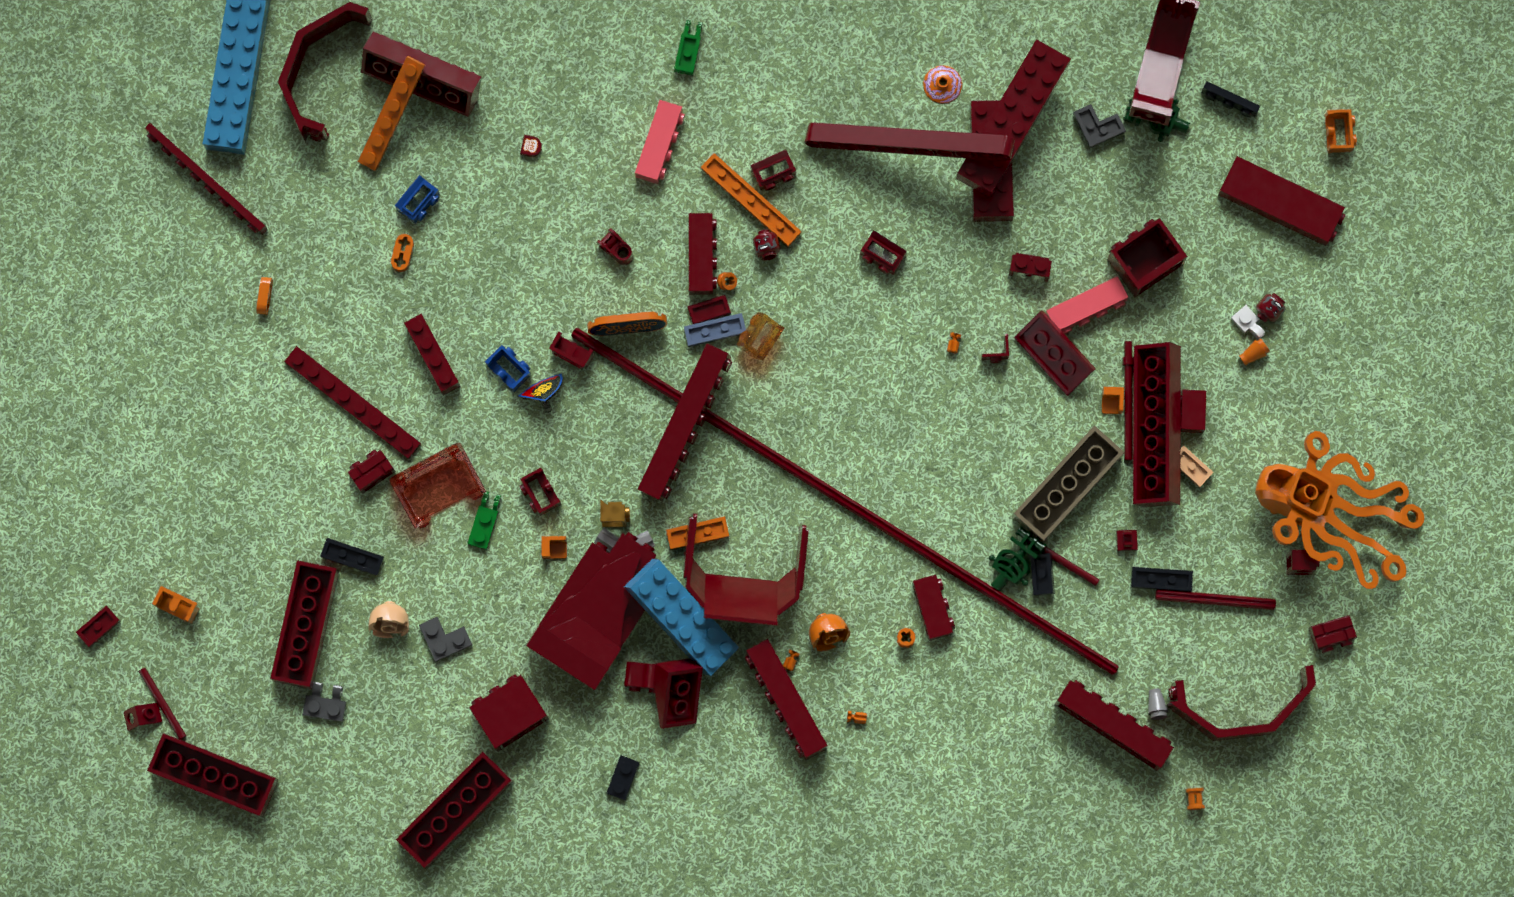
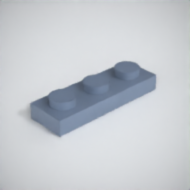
(714, 330)

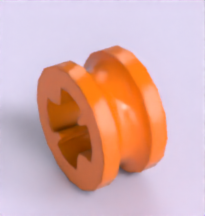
(732, 281)

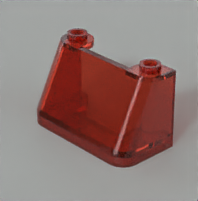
(436, 484)

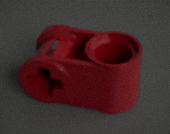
(613, 245)

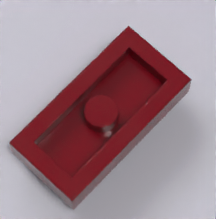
(98, 626)

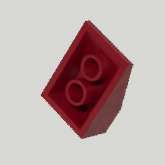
(677, 692)

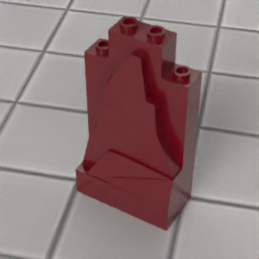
(593, 611)

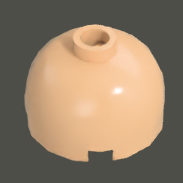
(388, 619)

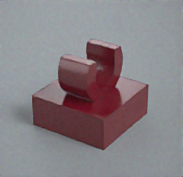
(1126, 540)

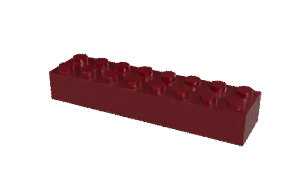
(1017, 113)
(685, 422)
(1157, 424)

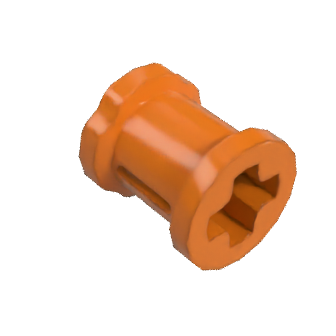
(906, 631)
(1191, 799)

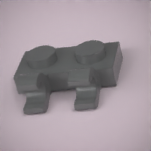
(323, 707)

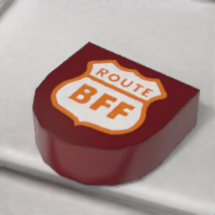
(531, 146)

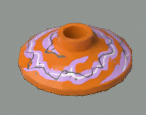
(940, 93)

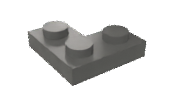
(1097, 131)
(444, 644)

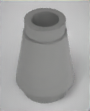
(1157, 707)

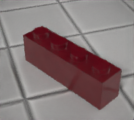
(701, 253)
(432, 354)

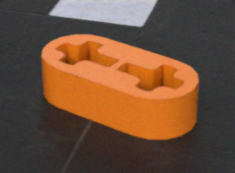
(407, 253)
(264, 295)

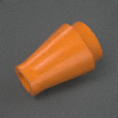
(1254, 352)

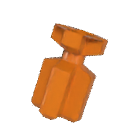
(953, 344)
(790, 662)
(858, 717)

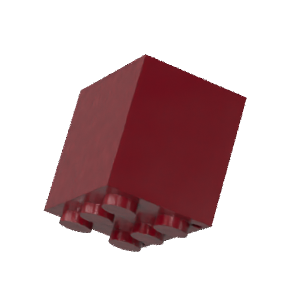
(1146, 256)
(508, 712)

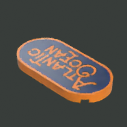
(627, 324)

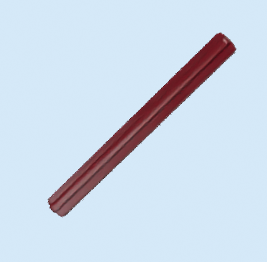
(1215, 599)

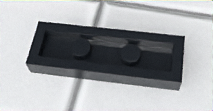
(1230, 99)
(352, 556)
(1161, 579)

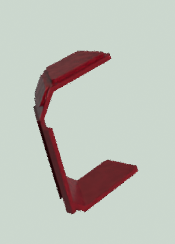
(742, 597)

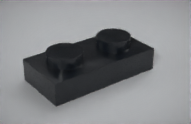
(1042, 575)
(622, 777)

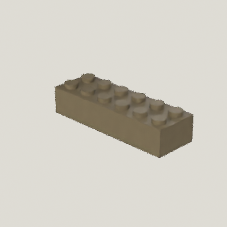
(1068, 484)

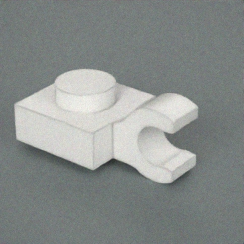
(1247, 320)

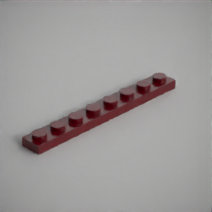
(211, 185)
(352, 402)

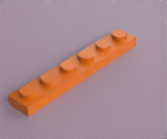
(391, 113)
(751, 200)

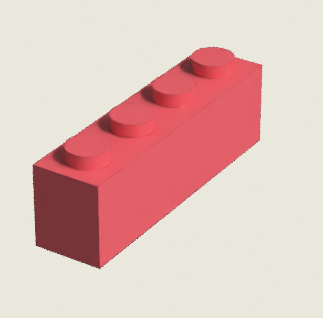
(659, 141)
(1088, 304)

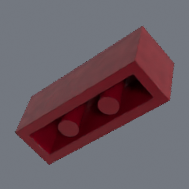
(933, 607)

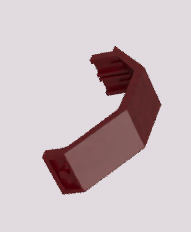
(303, 39)
(1163, 60)
(1179, 706)

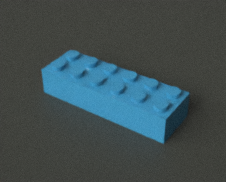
(681, 616)

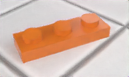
(705, 532)

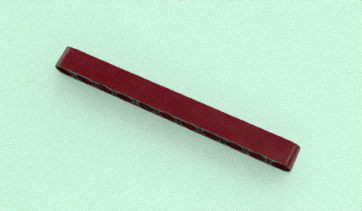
(910, 141)

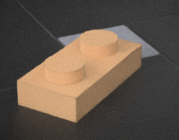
(1194, 468)

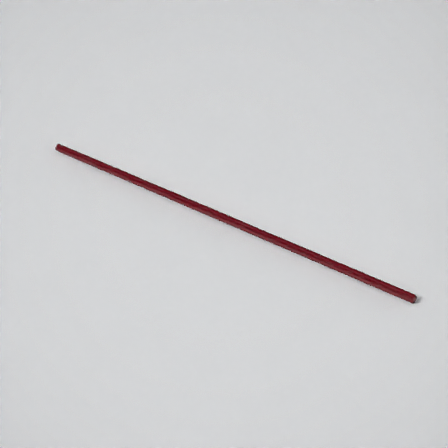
(853, 506)

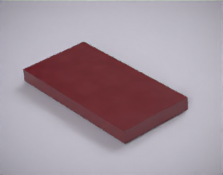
(1054, 353)

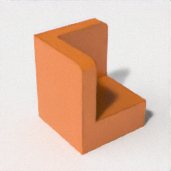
(1112, 400)
(554, 547)

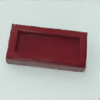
(709, 309)

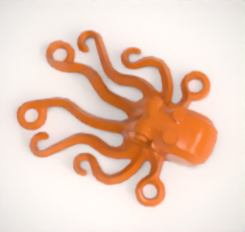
(1309, 501)

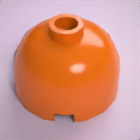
(828, 630)

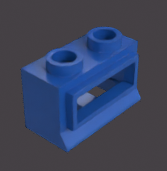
(420, 212)
(508, 353)

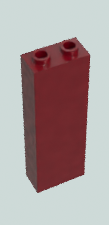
(1282, 201)

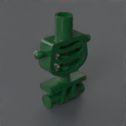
(1175, 123)
(1004, 576)

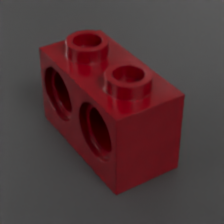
(1300, 563)

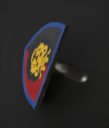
(544, 391)

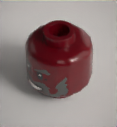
(766, 245)
(1270, 308)

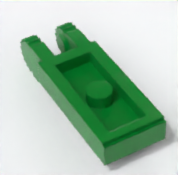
(688, 50)
(484, 523)

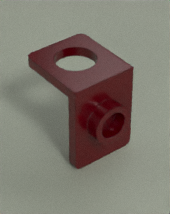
(998, 357)
(142, 715)

